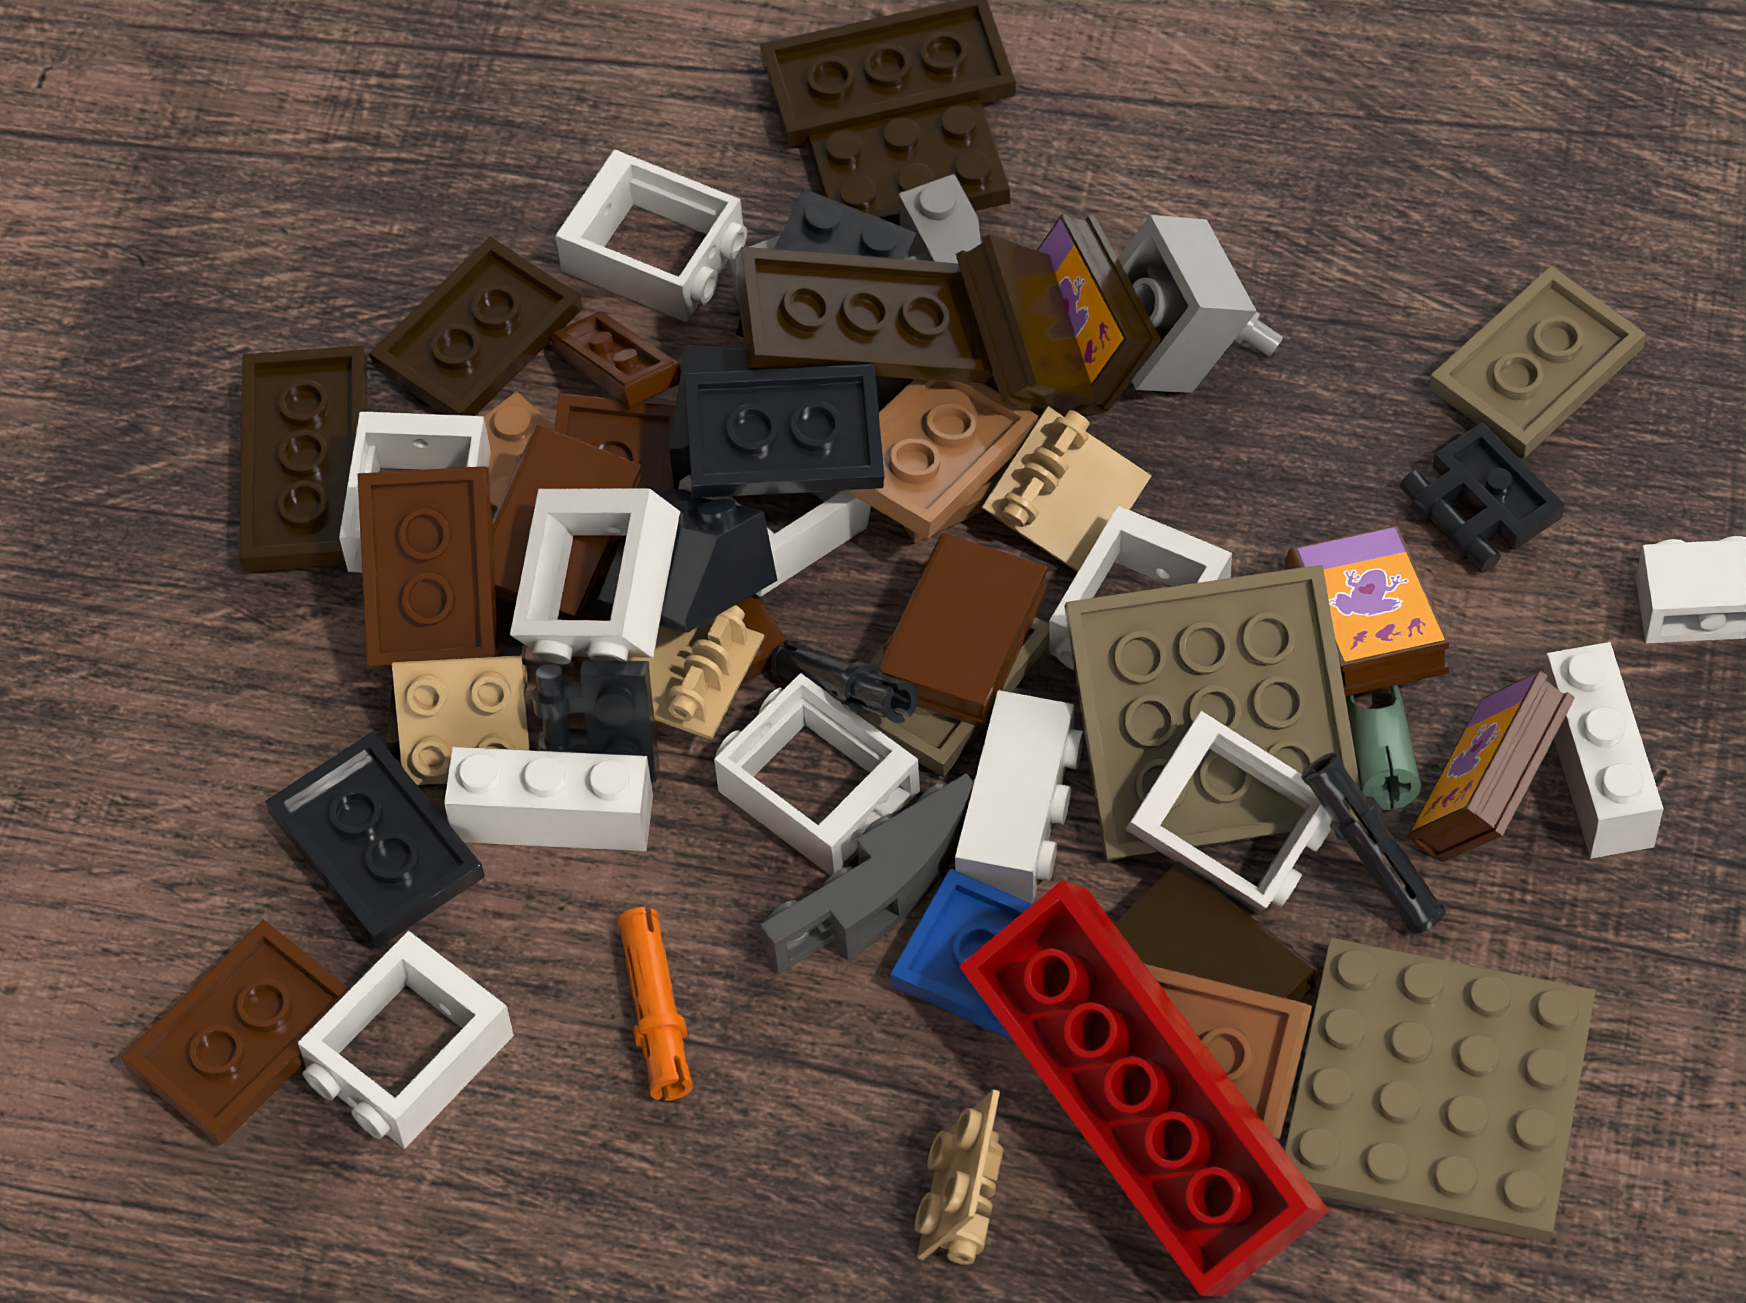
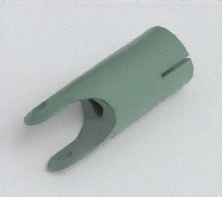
(1384, 752)

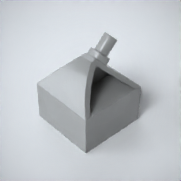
(1191, 302)

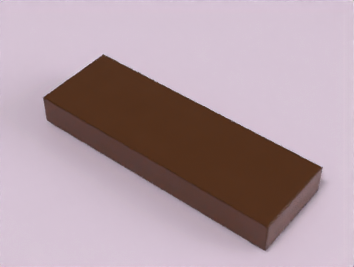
(616, 358)

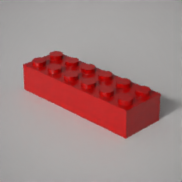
(1143, 1090)

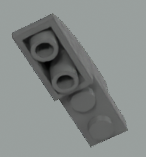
(896, 869)

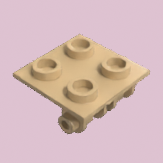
(1064, 487)
(700, 671)
(458, 706)
(964, 1177)

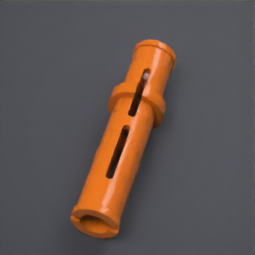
(659, 1025)

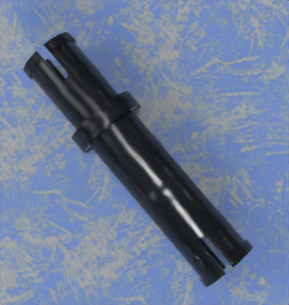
(857, 685)
(1333, 784)

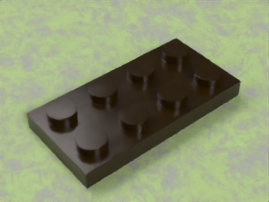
(887, 68)
(858, 311)
(297, 454)

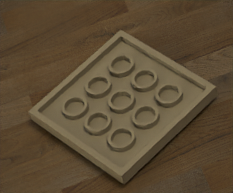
(1240, 650)
(1440, 1089)

